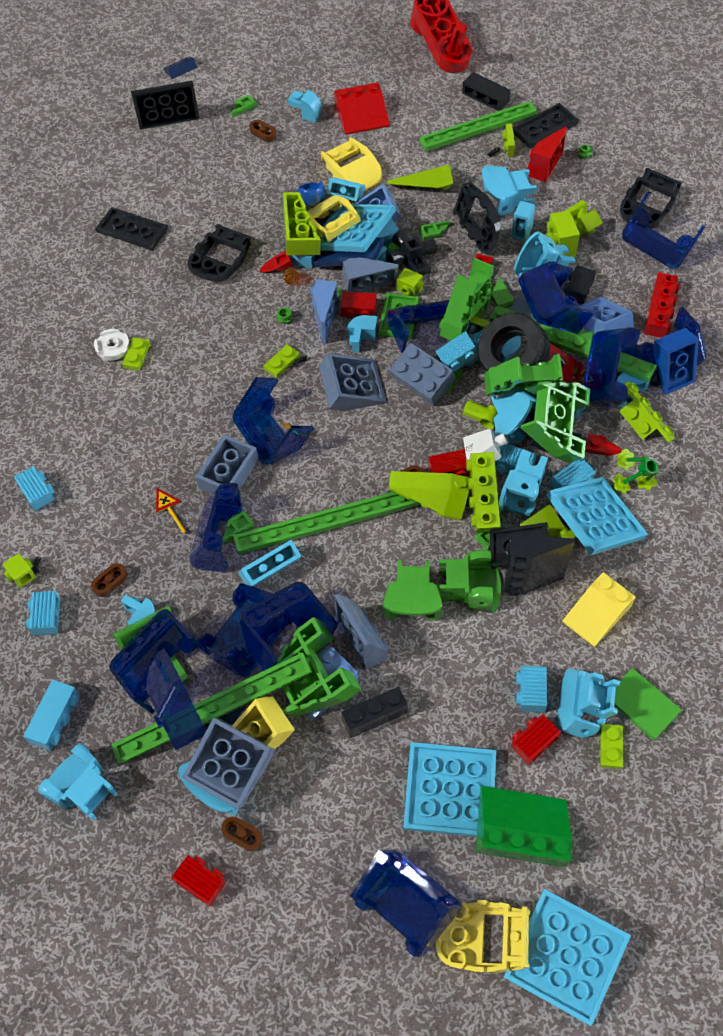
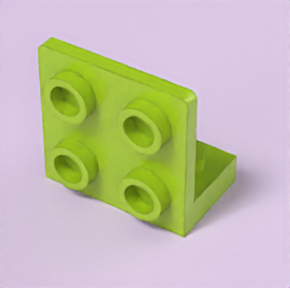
(556, 527)

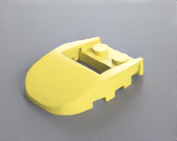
(362, 171)
(338, 226)
(463, 939)

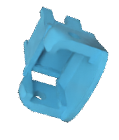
(507, 187)
(512, 411)
(524, 477)
(77, 783)

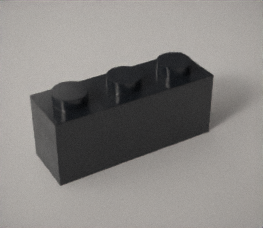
(486, 91)
(374, 712)

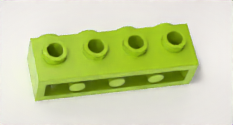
(484, 492)

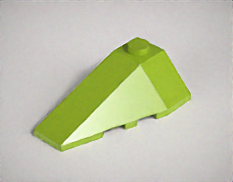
(434, 178)
(438, 491)

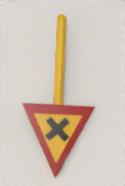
(166, 501)

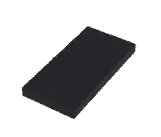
(544, 125)
(132, 228)

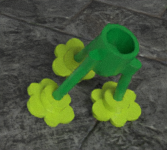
(646, 472)

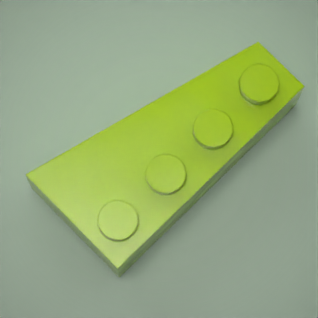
(299, 230)

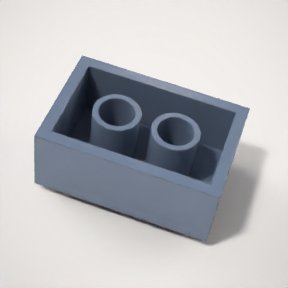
(422, 374)
(228, 462)

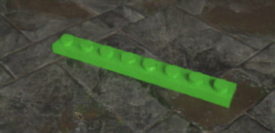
(477, 126)

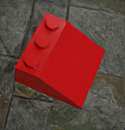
(361, 108)

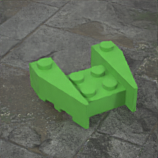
(468, 299)
(516, 376)
(555, 418)
(316, 689)

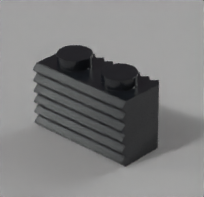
(580, 283)

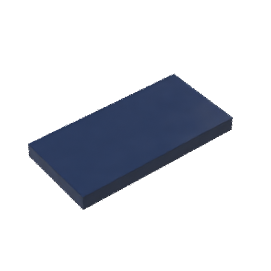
(336, 258)

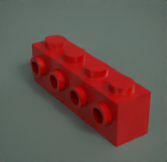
(661, 305)

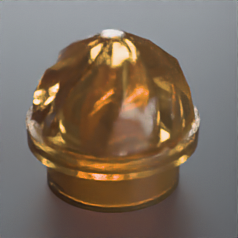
(291, 276)

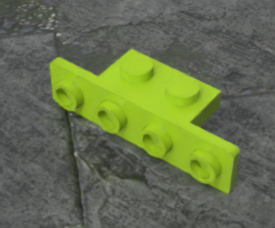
(642, 417)

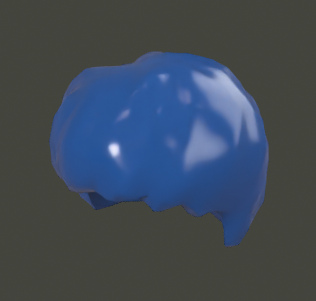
(312, 193)

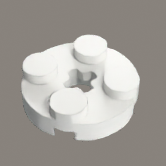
(103, 348)

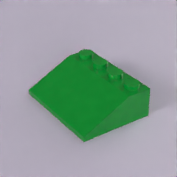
(523, 827)

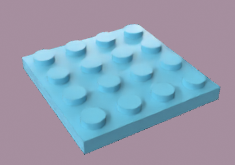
(362, 234)
(596, 515)
(446, 788)
(570, 957)

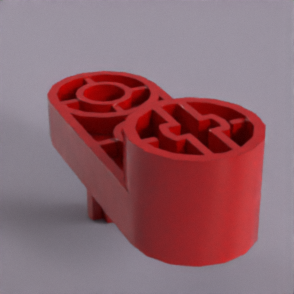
(442, 33)

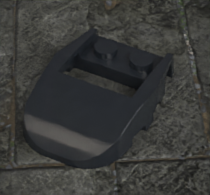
(657, 182)
(488, 234)
(213, 269)

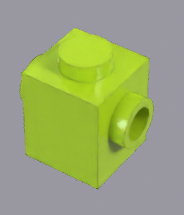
(588, 222)
(409, 282)
(18, 570)

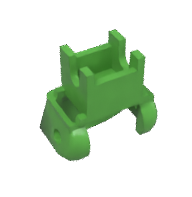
(472, 581)
(412, 594)

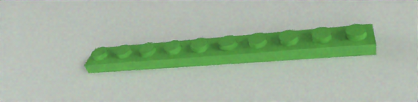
(581, 346)
(321, 521)
(217, 705)

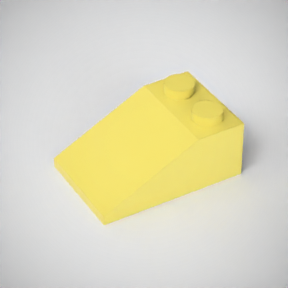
(599, 609)
(265, 722)

